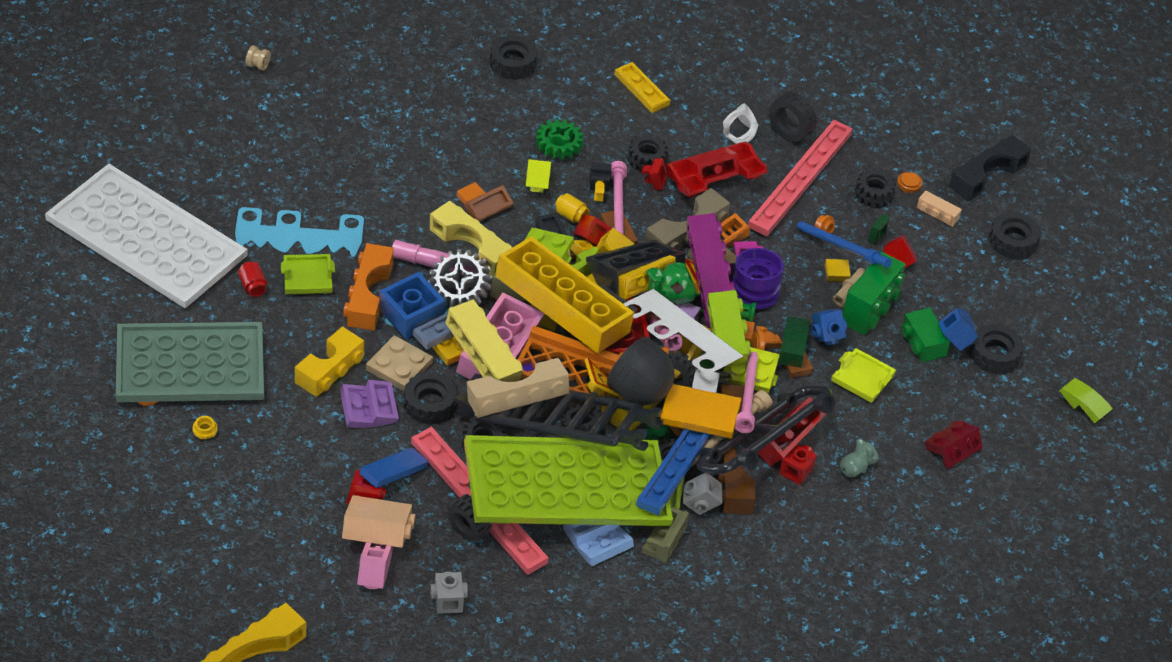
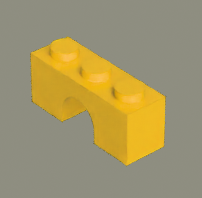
(318, 374)

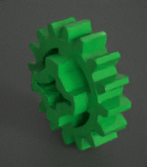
(557, 138)

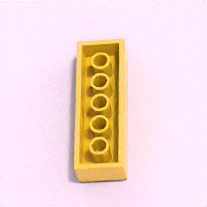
(564, 294)

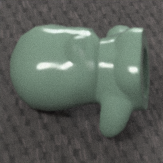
(858, 461)

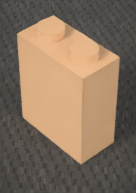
(378, 521)

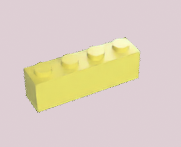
(483, 343)

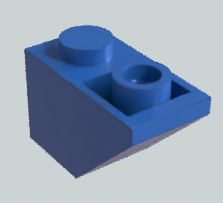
(959, 328)

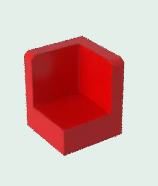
(591, 229)
(900, 250)

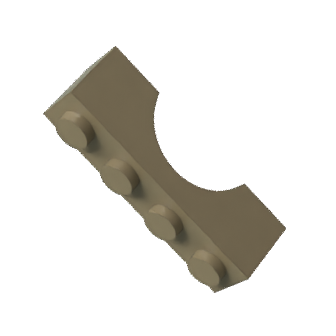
(675, 233)

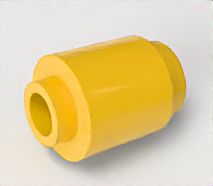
(571, 208)

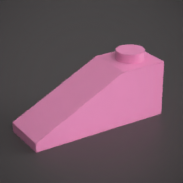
(374, 565)

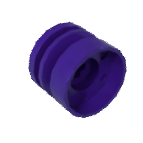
(758, 277)

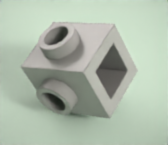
(702, 493)
(449, 592)

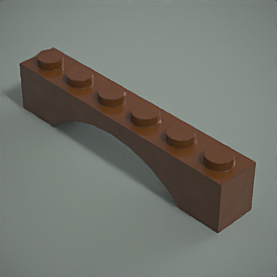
(737, 485)

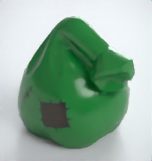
(673, 283)

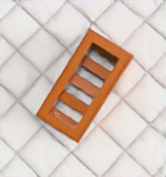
(736, 222)

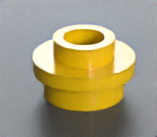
(204, 427)

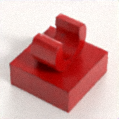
(656, 174)

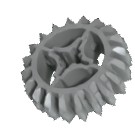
(469, 279)

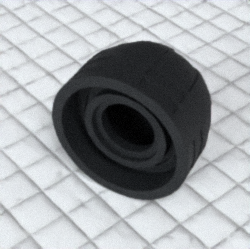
(642, 373)

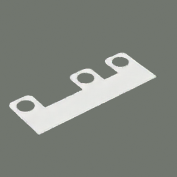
(679, 321)

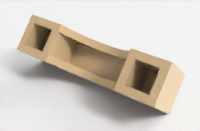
(494, 396)

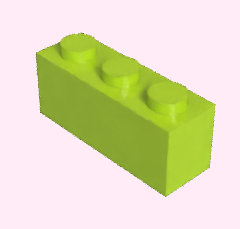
(726, 322)

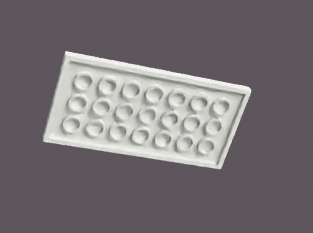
(146, 235)

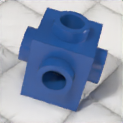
(828, 326)

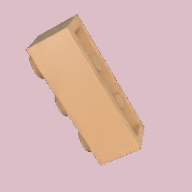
(939, 208)

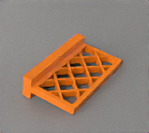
(567, 349)

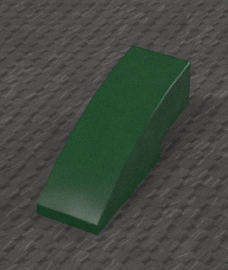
(794, 341)

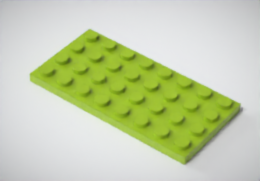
(560, 481)

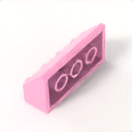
(513, 323)

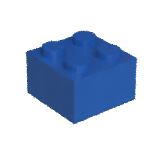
(411, 303)

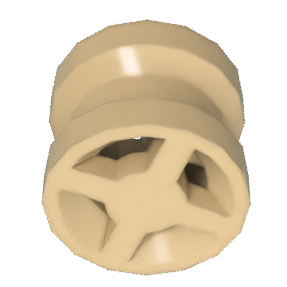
(258, 58)

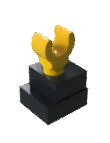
(600, 179)

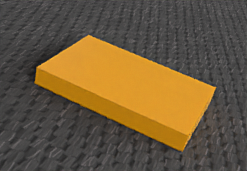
(701, 411)

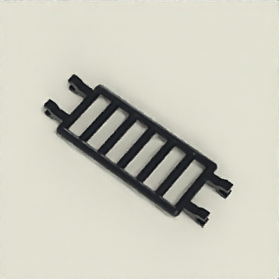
(621, 435)

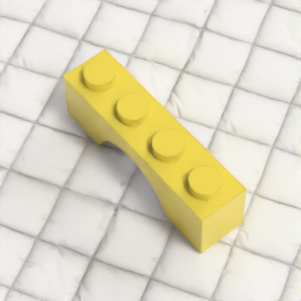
(453, 223)

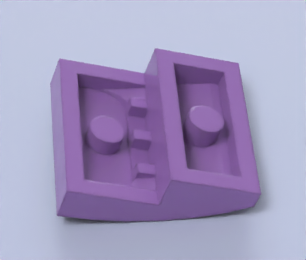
(369, 404)

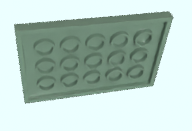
(189, 362)

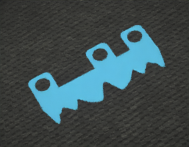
(285, 235)

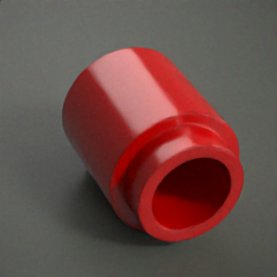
(252, 279)

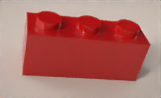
(785, 443)

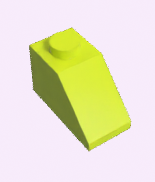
(538, 175)

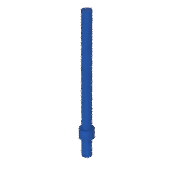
(871, 255)

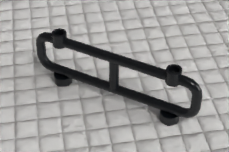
(749, 457)

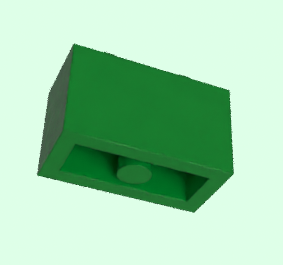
(925, 335)

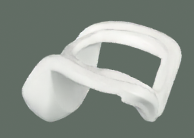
(747, 118)

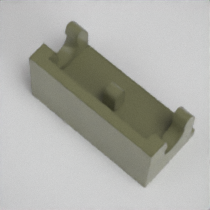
(665, 538)

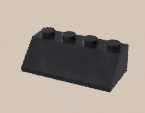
(609, 265)

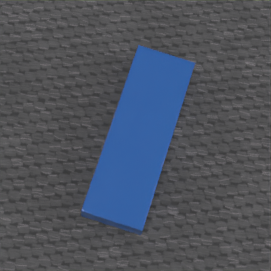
(394, 467)

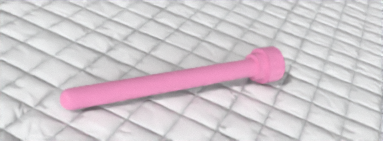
(618, 173)
(745, 420)

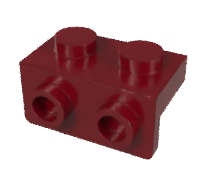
(955, 442)

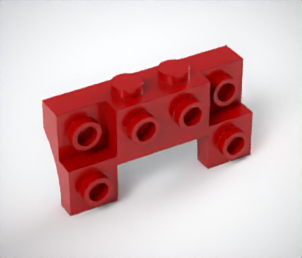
(698, 171)

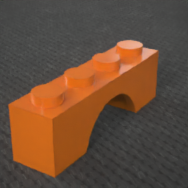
(364, 307)

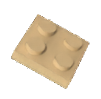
(398, 362)

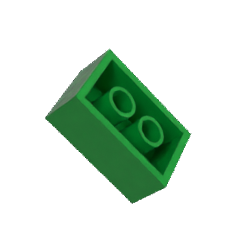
(873, 295)

